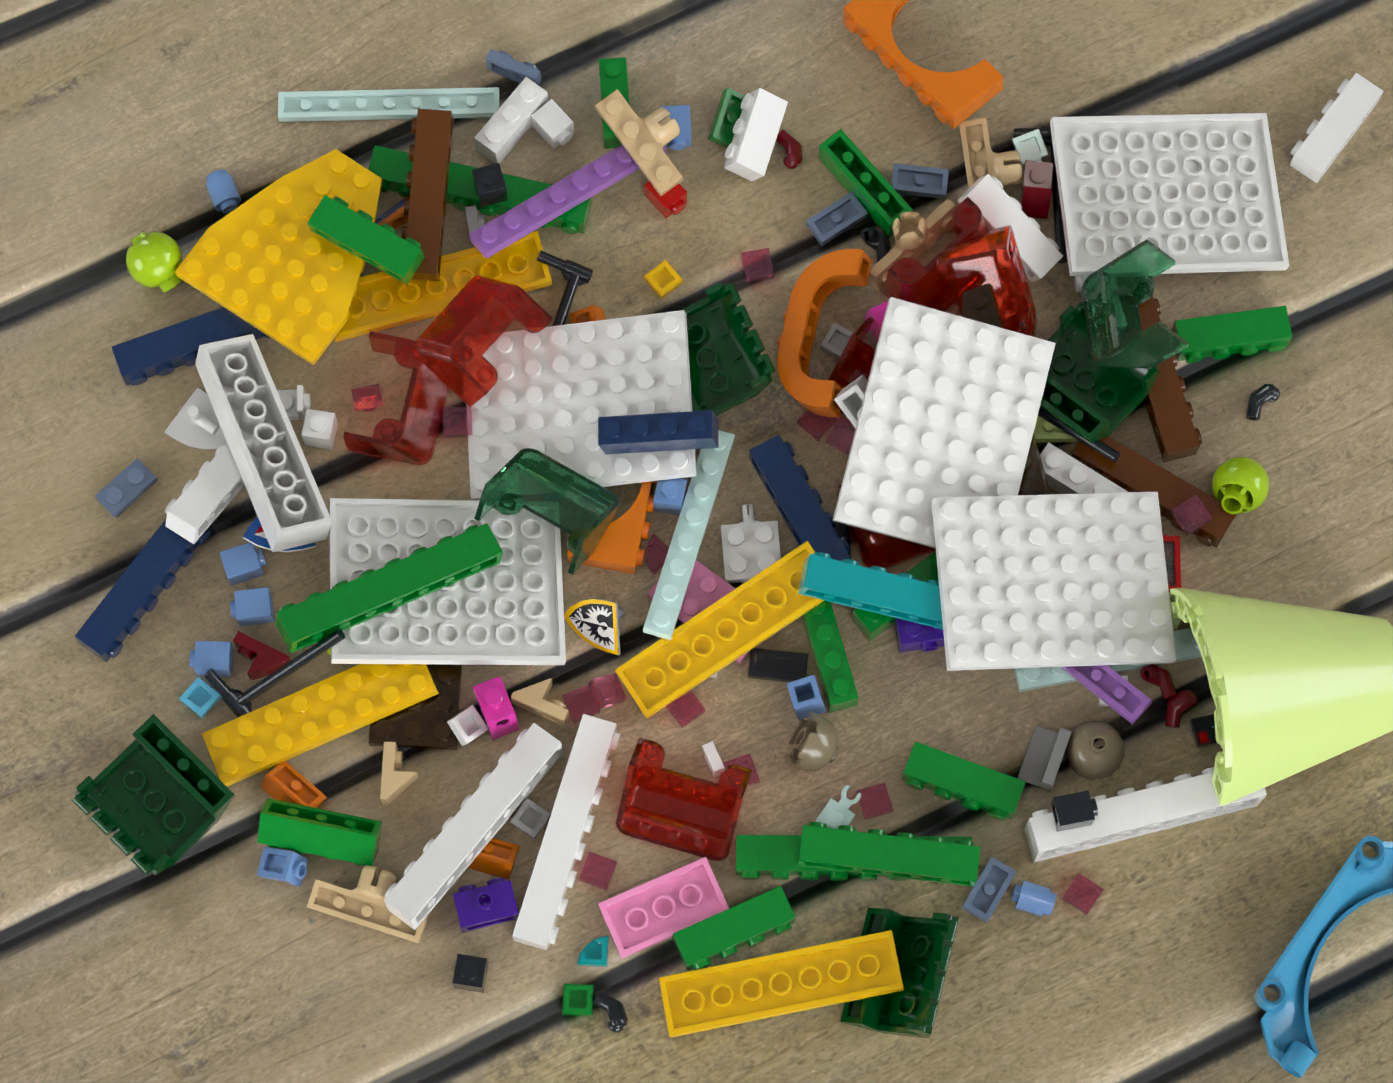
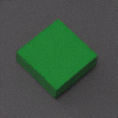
(577, 999)

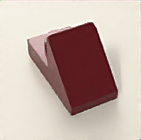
(1036, 189)
(266, 660)

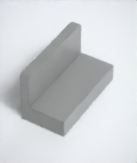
(1044, 757)

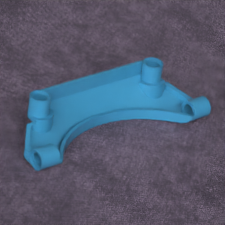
(1287, 1019)

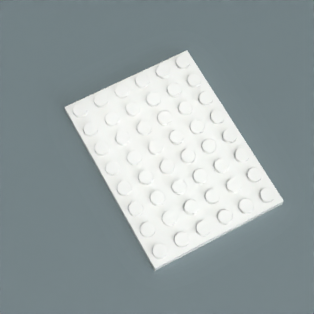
(1181, 181)
(566, 378)
(940, 418)
(1052, 580)
(487, 619)

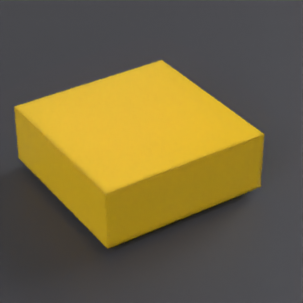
(663, 279)

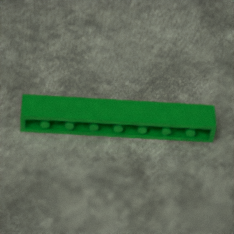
(393, 168)
(388, 587)
(780, 855)

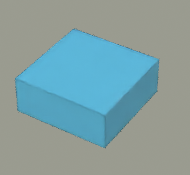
(200, 698)

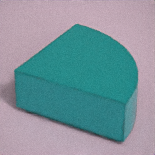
(595, 953)

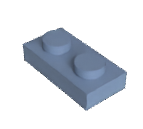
(506, 66)
(920, 181)
(836, 218)
(126, 488)
(989, 889)

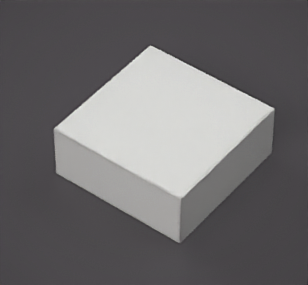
(467, 725)
(712, 759)

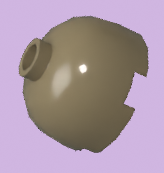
(813, 744)
(1085, 754)

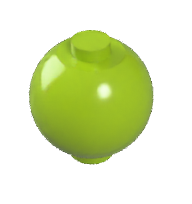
(154, 260)
(1240, 485)

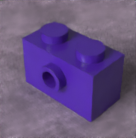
(917, 636)
(485, 905)

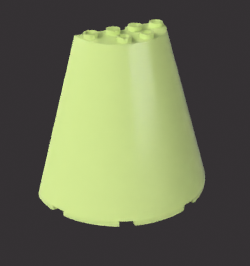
(1286, 684)

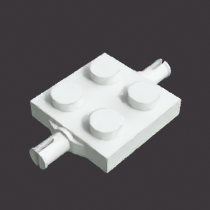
(749, 547)

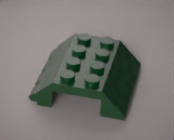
(724, 353)
(1084, 394)
(154, 798)
(923, 959)

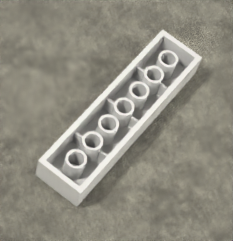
(263, 443)
(1135, 815)

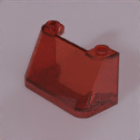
(996, 261)
(924, 285)

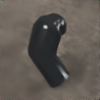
(877, 241)
(1265, 393)
(615, 1011)

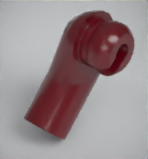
(792, 147)
(1161, 678)
(1177, 705)

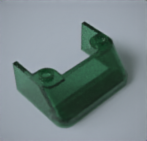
(1113, 314)
(555, 495)

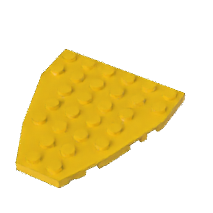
(278, 271)

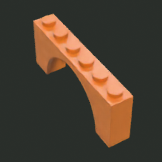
(950, 94)
(622, 540)

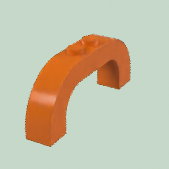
(801, 319)

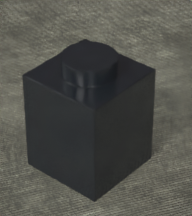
(489, 184)
(1073, 810)
(470, 973)

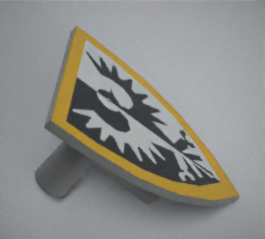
(597, 623)

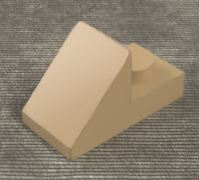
(534, 700)
(392, 781)

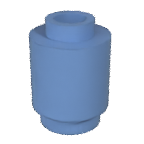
(223, 191)
(1033, 898)

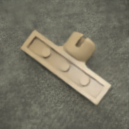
(644, 139)
(982, 161)
(912, 238)
(364, 904)

